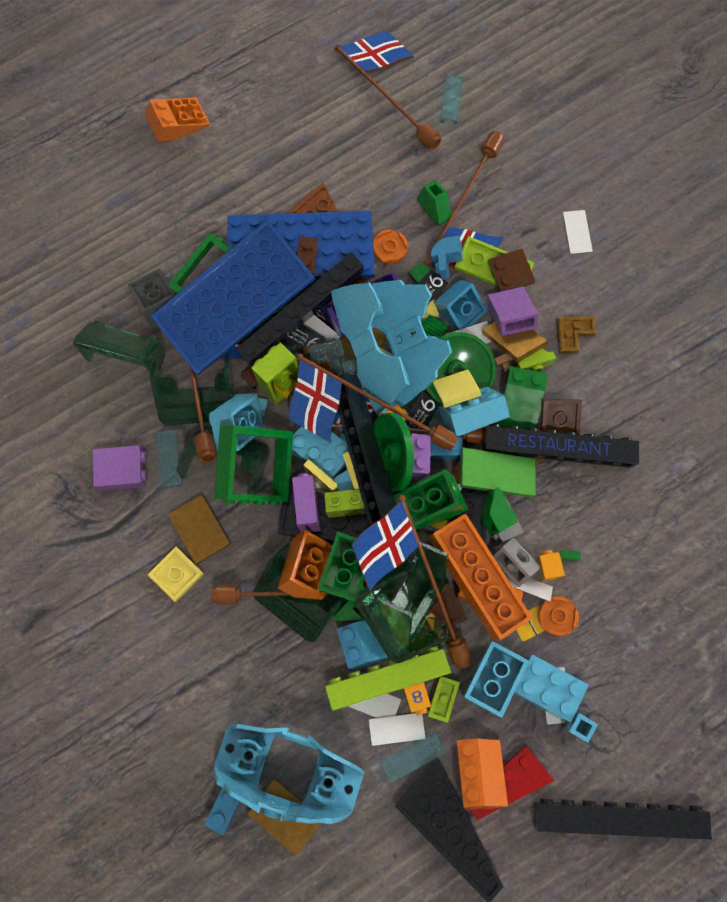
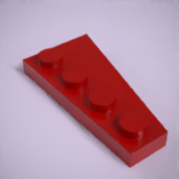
(522, 776)

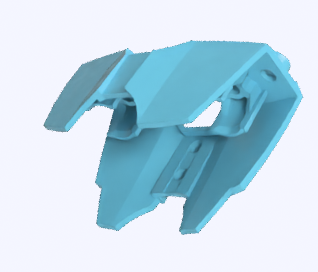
(397, 313)
(241, 777)

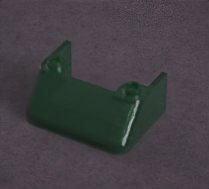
(119, 344)
(179, 406)
(253, 461)
(416, 596)
(368, 605)
(302, 615)

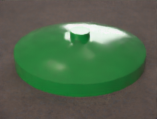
(467, 354)
(396, 449)

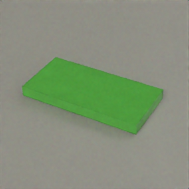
(491, 470)

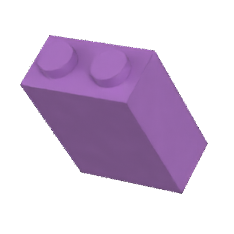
(512, 311)
(421, 447)
(119, 468)
(306, 503)

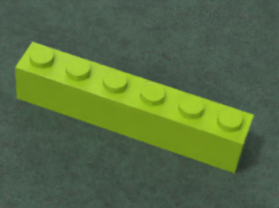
(387, 679)

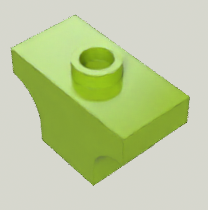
(537, 361)

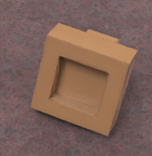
(502, 361)

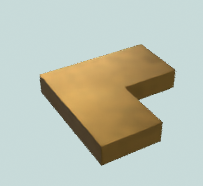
(570, 328)

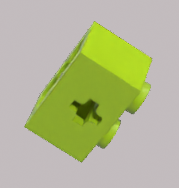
(344, 503)

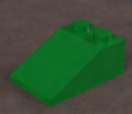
(523, 397)
(433, 499)
(342, 571)

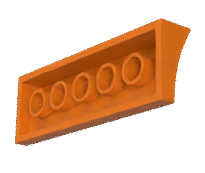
(480, 578)

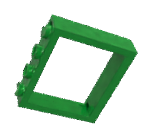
(196, 258)
(226, 465)

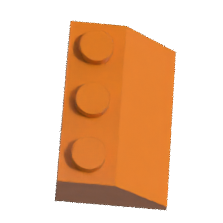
(305, 566)
(481, 774)

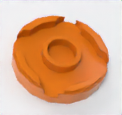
(390, 246)
(551, 615)

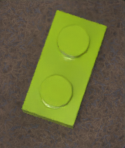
(443, 699)

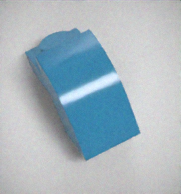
(446, 252)

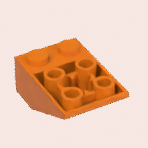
(175, 117)

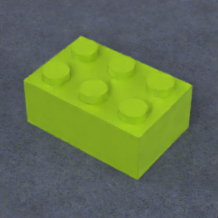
(276, 369)

